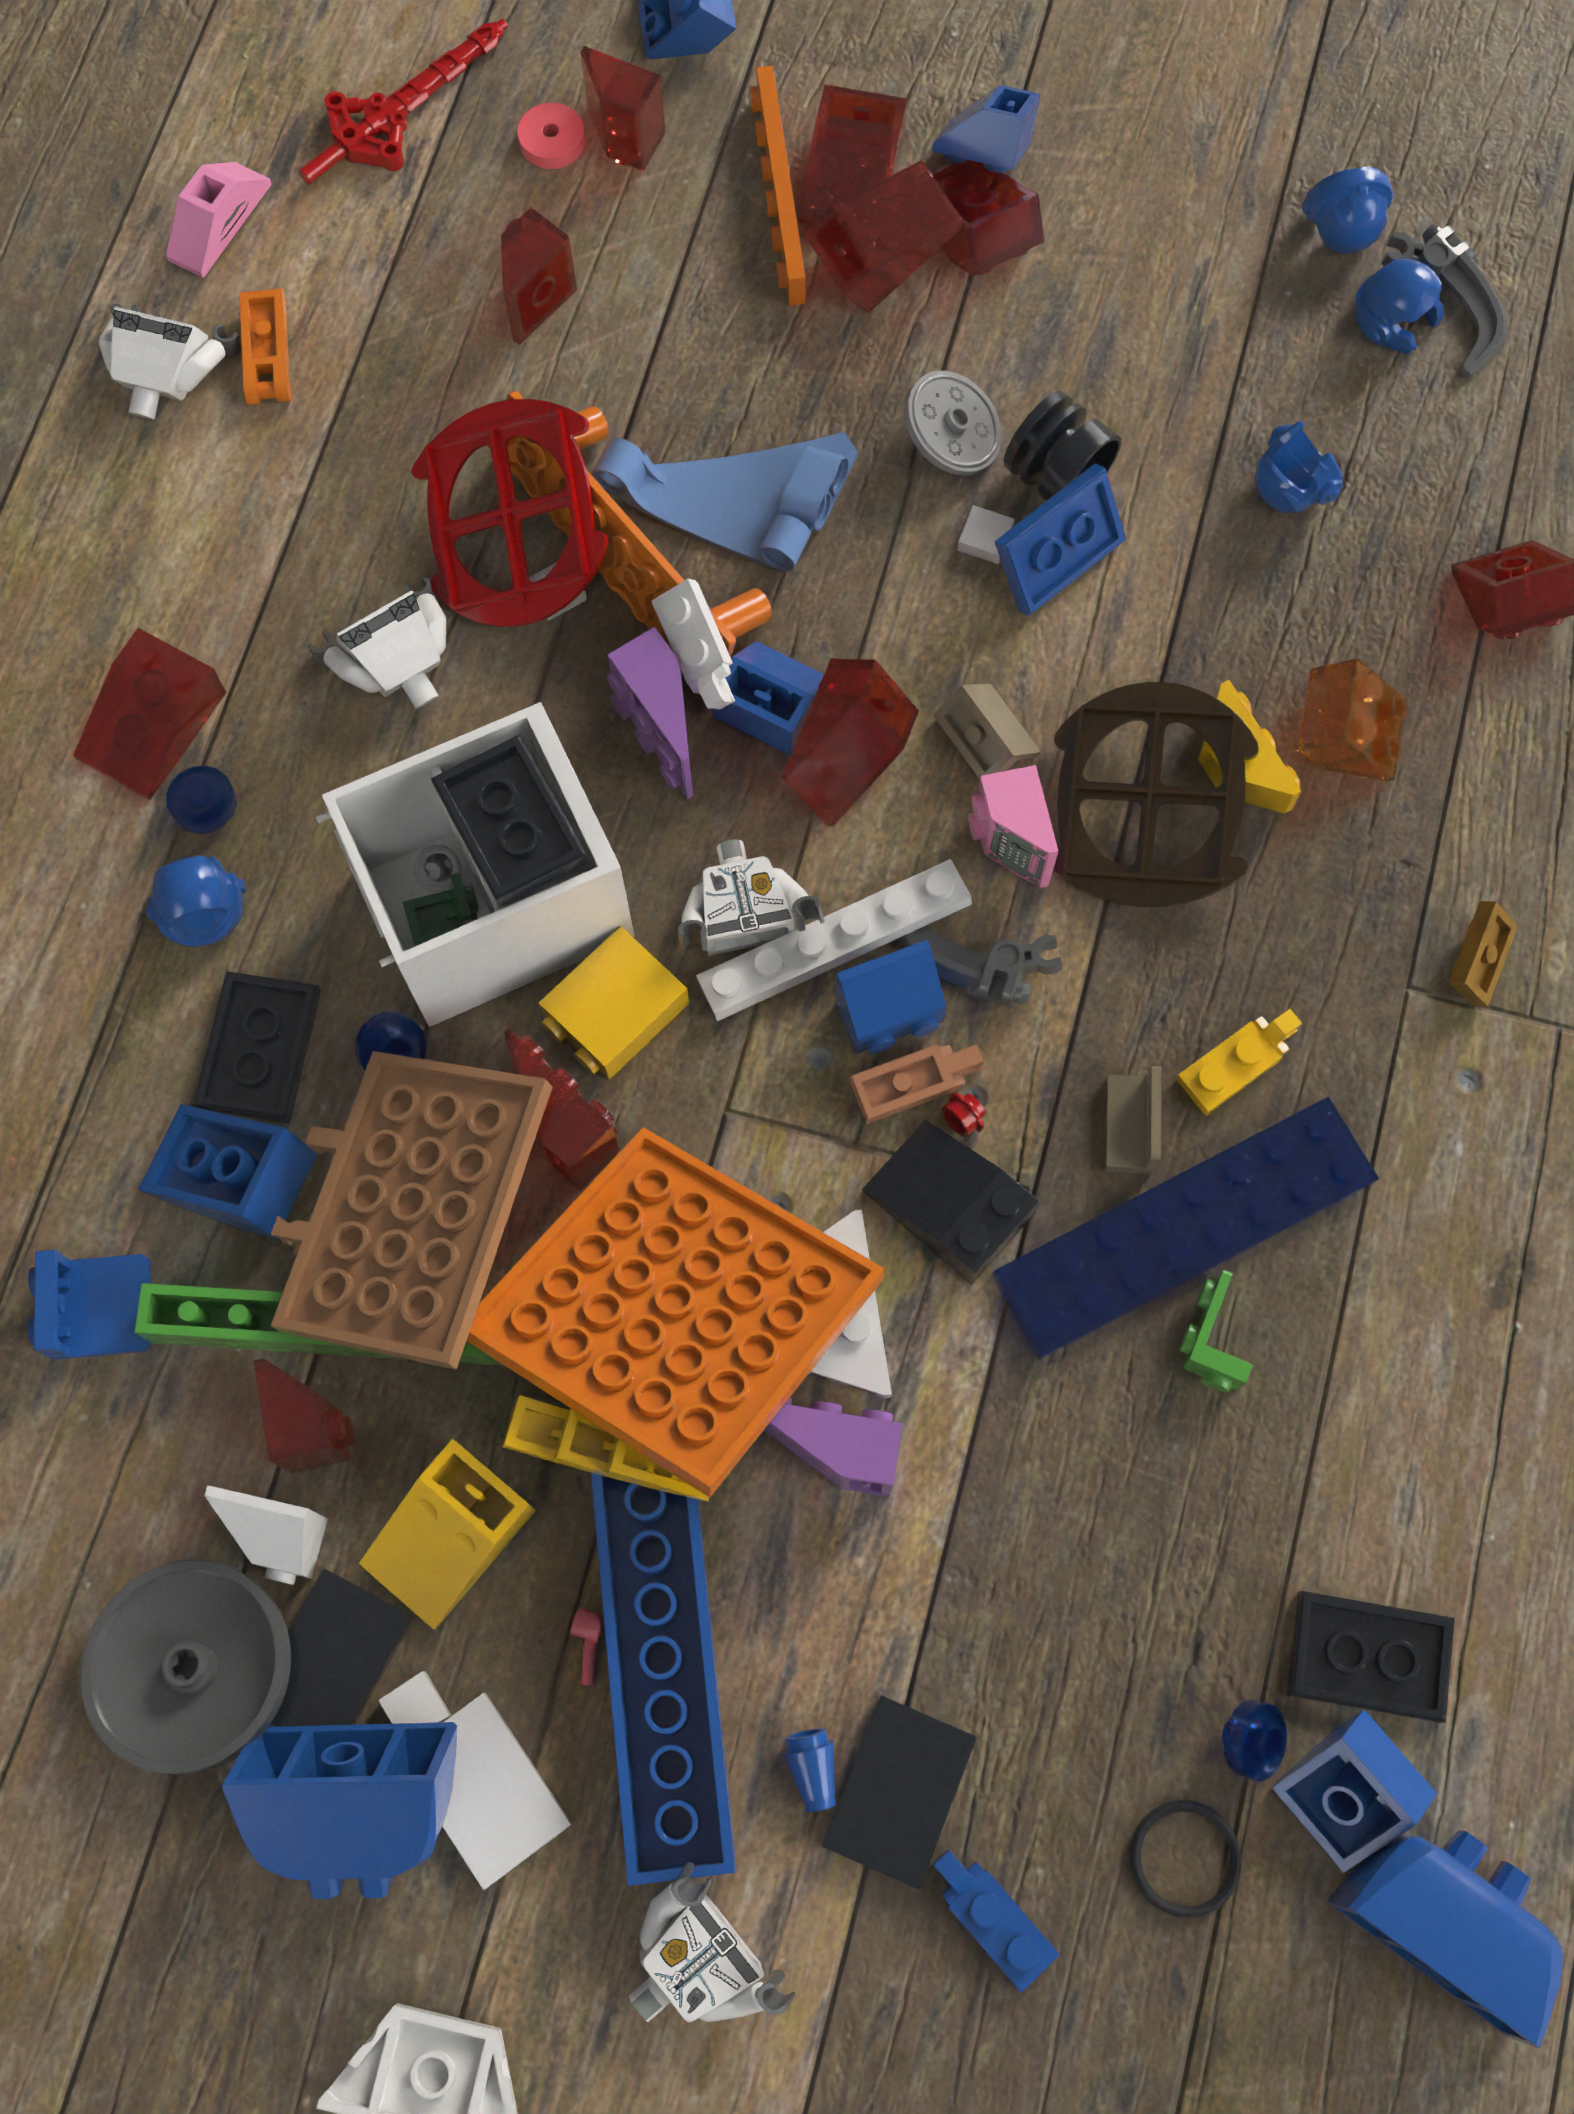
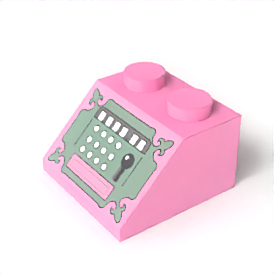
(1015, 824)

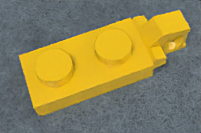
(1237, 1061)

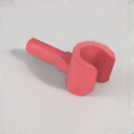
(588, 1626)

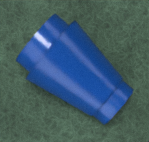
(812, 1767)

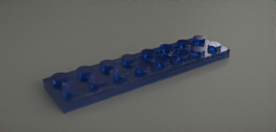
(1184, 1227)

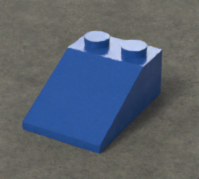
(229, 1169)

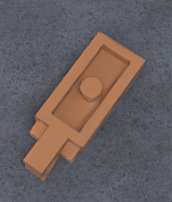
(913, 1080)

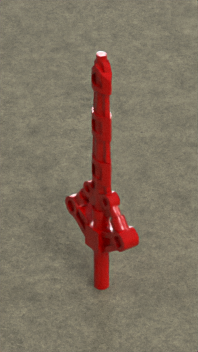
(389, 113)

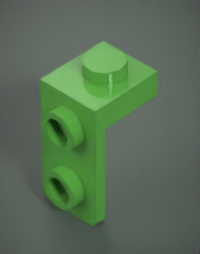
(1217, 1368)

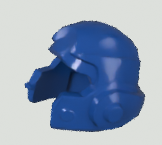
(1350, 208)
(1397, 294)
(1294, 473)
(196, 901)

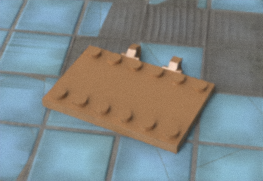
(410, 1208)

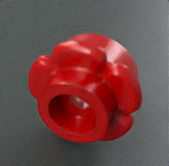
(964, 1114)

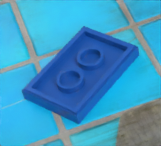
(1061, 539)

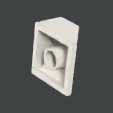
(271, 1532)

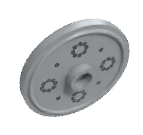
(952, 423)

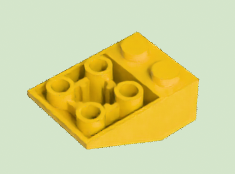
(445, 1534)

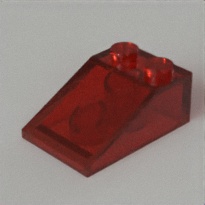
(998, 214)
(148, 713)

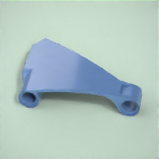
(742, 503)

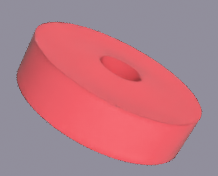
(551, 120)

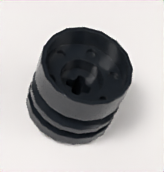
(1057, 445)

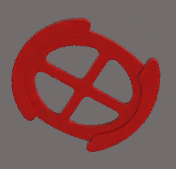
(585, 549)

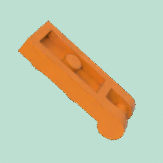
(264, 345)

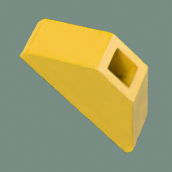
(1267, 778)

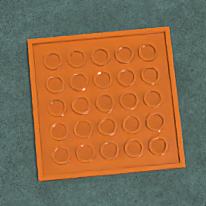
(674, 1308)

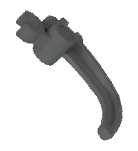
(1457, 267)
(990, 976)

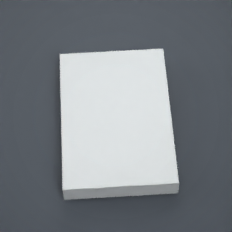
(498, 1799)

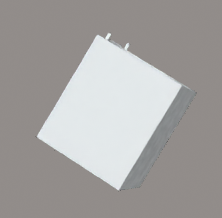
(398, 813)

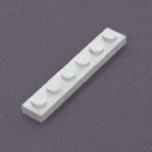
(836, 941)

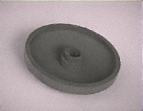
(185, 1667)

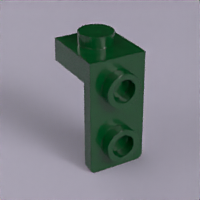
(441, 911)

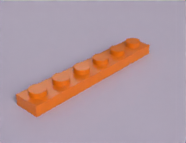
(780, 198)

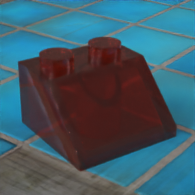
(624, 107)
(535, 272)
(1517, 588)
(299, 1423)

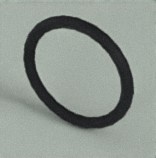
(1234, 1850)

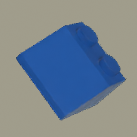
(890, 998)
(1355, 1791)

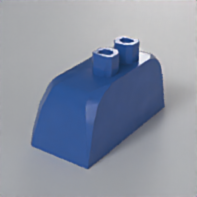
(343, 1801)
(1460, 1928)

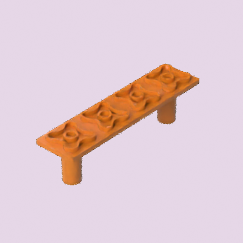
(631, 561)

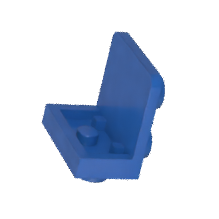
(86, 1305)

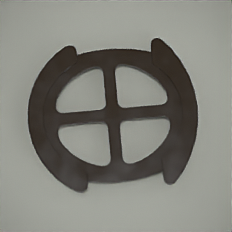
(1143, 882)

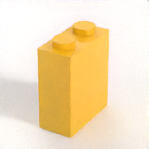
(613, 1004)

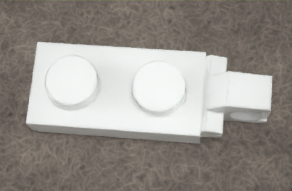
(696, 642)

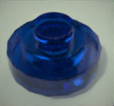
(201, 799)
(390, 1034)
(1255, 1740)

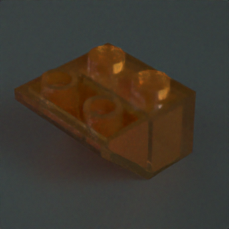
(1352, 721)

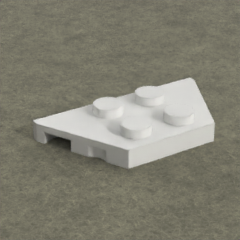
(858, 1352)
(425, 2066)

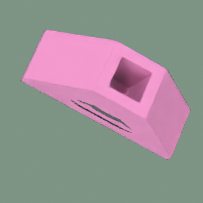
(211, 213)

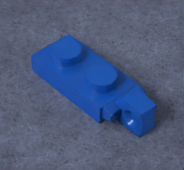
(995, 1921)

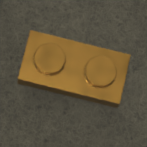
(1483, 953)

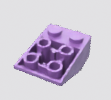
(650, 692)
(842, 1447)

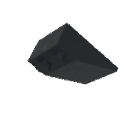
(952, 1200)

